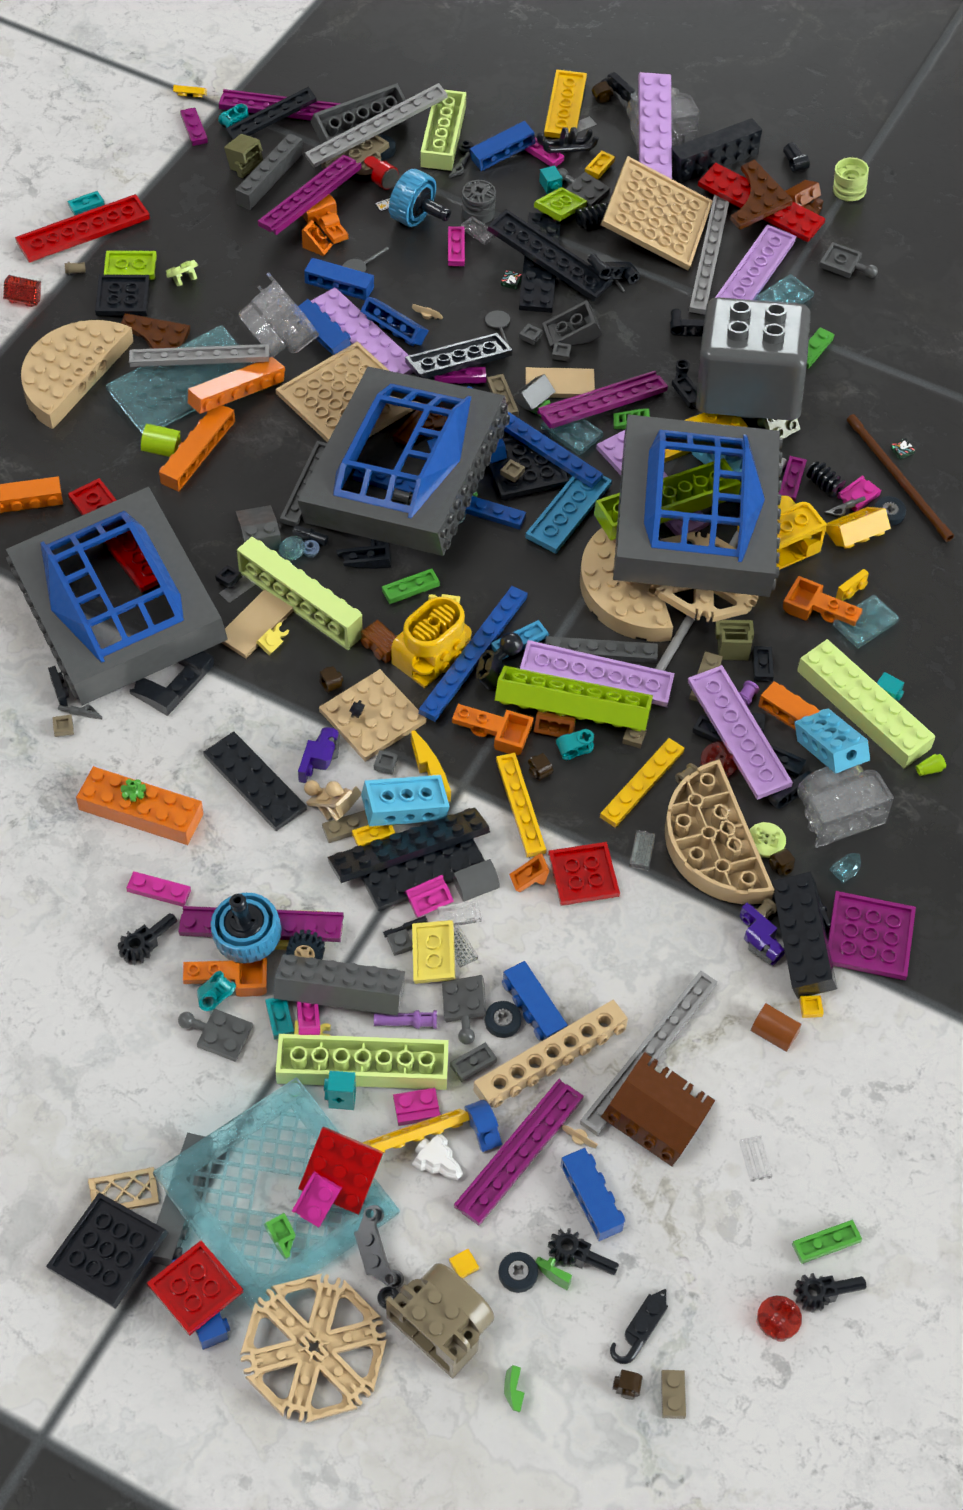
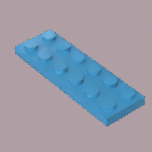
(566, 513)

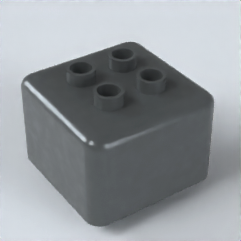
(753, 358)

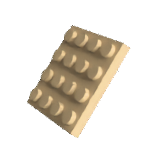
(383, 721)

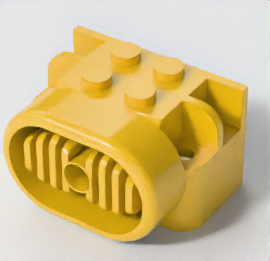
(797, 527)
(431, 640)

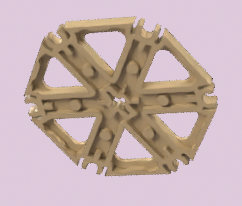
(704, 599)
(316, 1330)

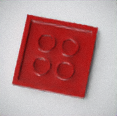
(583, 873)
(346, 1164)
(195, 1287)

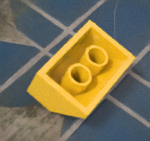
(858, 526)

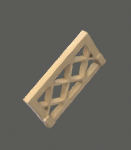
(136, 1203)

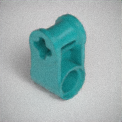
(233, 115)
(574, 745)
(217, 989)

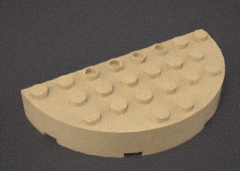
(68, 364)
(621, 605)
(712, 839)

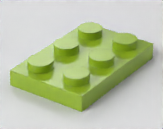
(560, 204)
(131, 263)

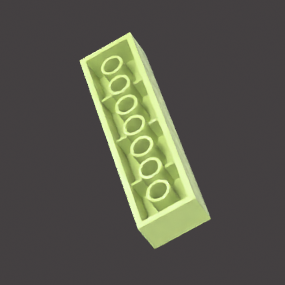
(301, 592)
(866, 703)
(373, 1059)

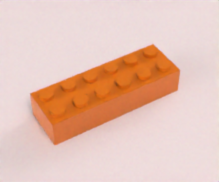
(158, 813)

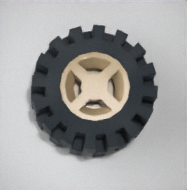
(314, 945)

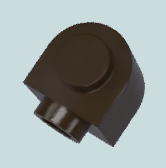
(602, 92)
(330, 679)
(540, 767)
(782, 862)
(628, 1384)

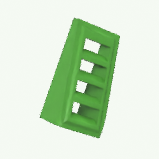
(623, 415)

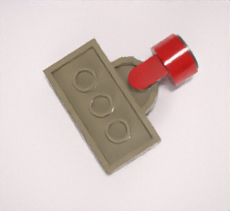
(369, 156)

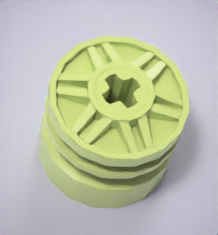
(850, 179)

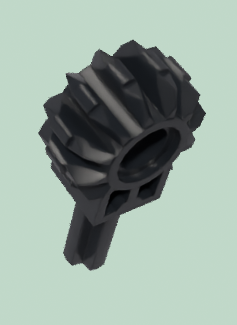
(144, 938)
(579, 1253)
(826, 1290)

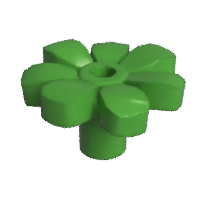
(133, 789)

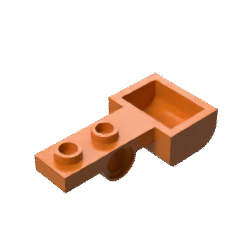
(326, 217)
(808, 596)
(509, 730)
(249, 977)

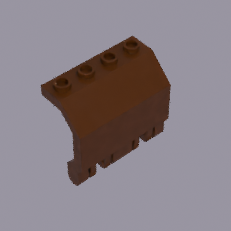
(657, 1110)

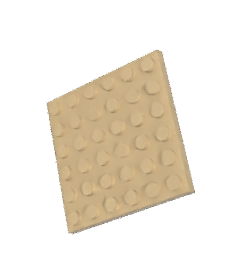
(657, 213)
(326, 389)

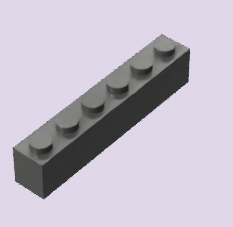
(269, 171)
(172, 1219)

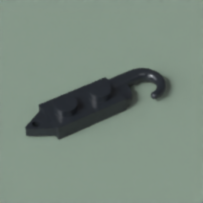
(642, 1326)

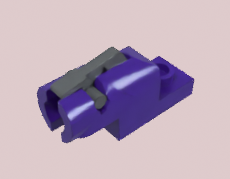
(319, 753)
(761, 935)

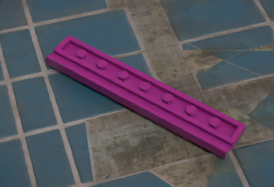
(258, 102)
(309, 194)
(602, 399)
(328, 925)
(518, 1152)

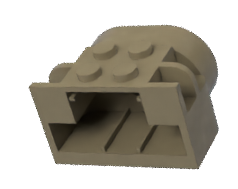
(441, 1317)

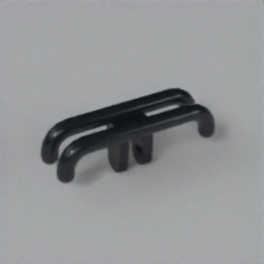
(568, 141)

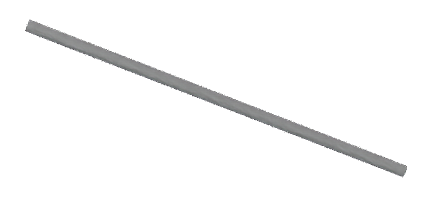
(687, 622)

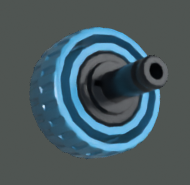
(414, 199)
(246, 927)

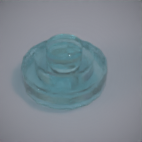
(292, 548)

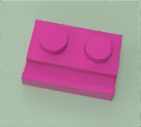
(857, 490)
(429, 896)
(416, 1106)
(316, 1199)

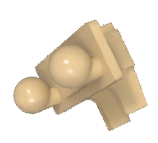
(332, 800)

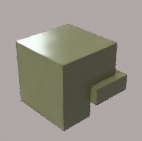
(244, 154)
(734, 638)

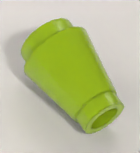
(931, 765)

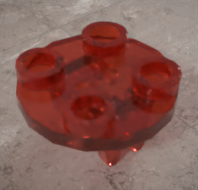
(713, 753)
(772, 1325)

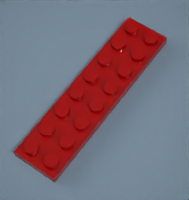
(736, 190)
(82, 228)
(122, 547)

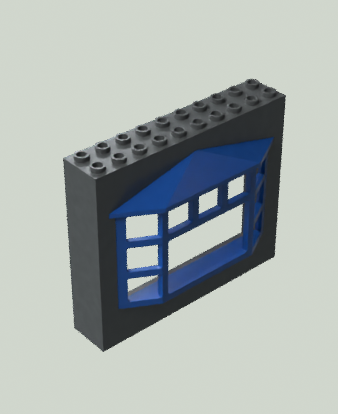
(445, 481)
(647, 560)
(86, 666)

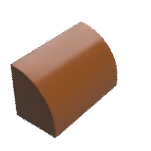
(553, 724)
(776, 1027)

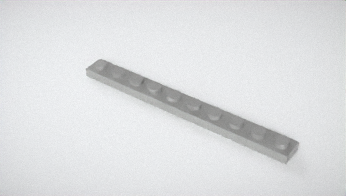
(376, 125)
(709, 255)
(653, 1045)

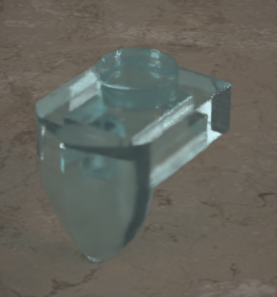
(846, 867)

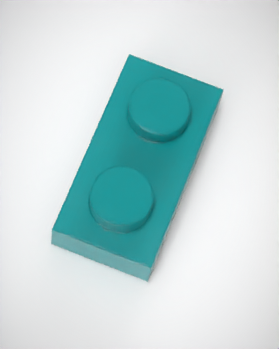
(85, 203)
(279, 1017)

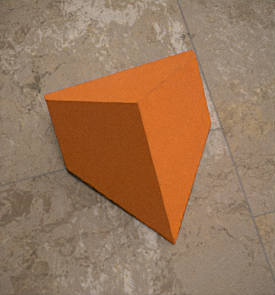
(314, 239)

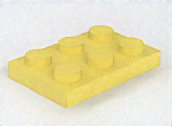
(433, 951)

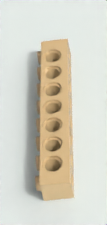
(503, 1075)

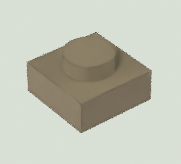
(512, 470)
(63, 725)
(634, 738)

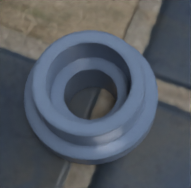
(311, 552)

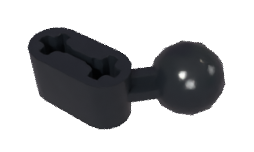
(490, 662)

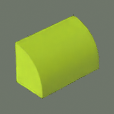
(160, 440)

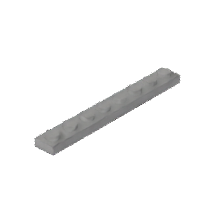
(199, 355)

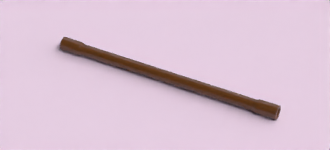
(940, 527)

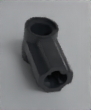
(796, 159)

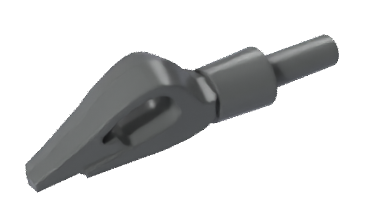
(459, 169)
(849, 504)
(81, 711)

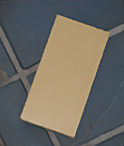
(565, 381)
(254, 622)

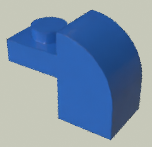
(484, 1124)

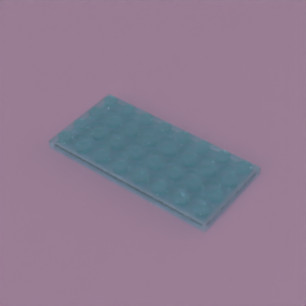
(161, 392)

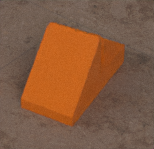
(529, 873)

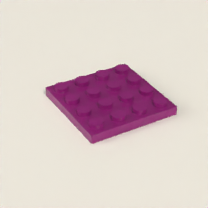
(871, 935)

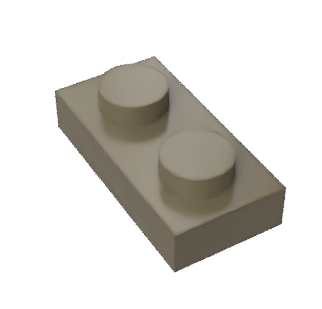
(673, 1394)

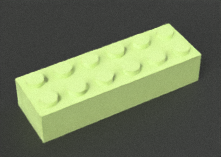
(443, 132)

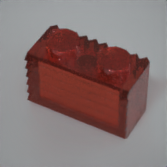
(22, 290)

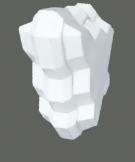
(437, 1158)

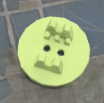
(187, 267)
(775, 841)

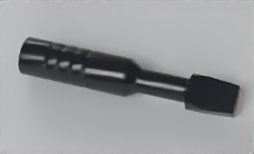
(408, 926)

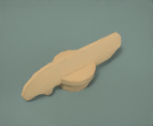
(427, 313)
(579, 1136)

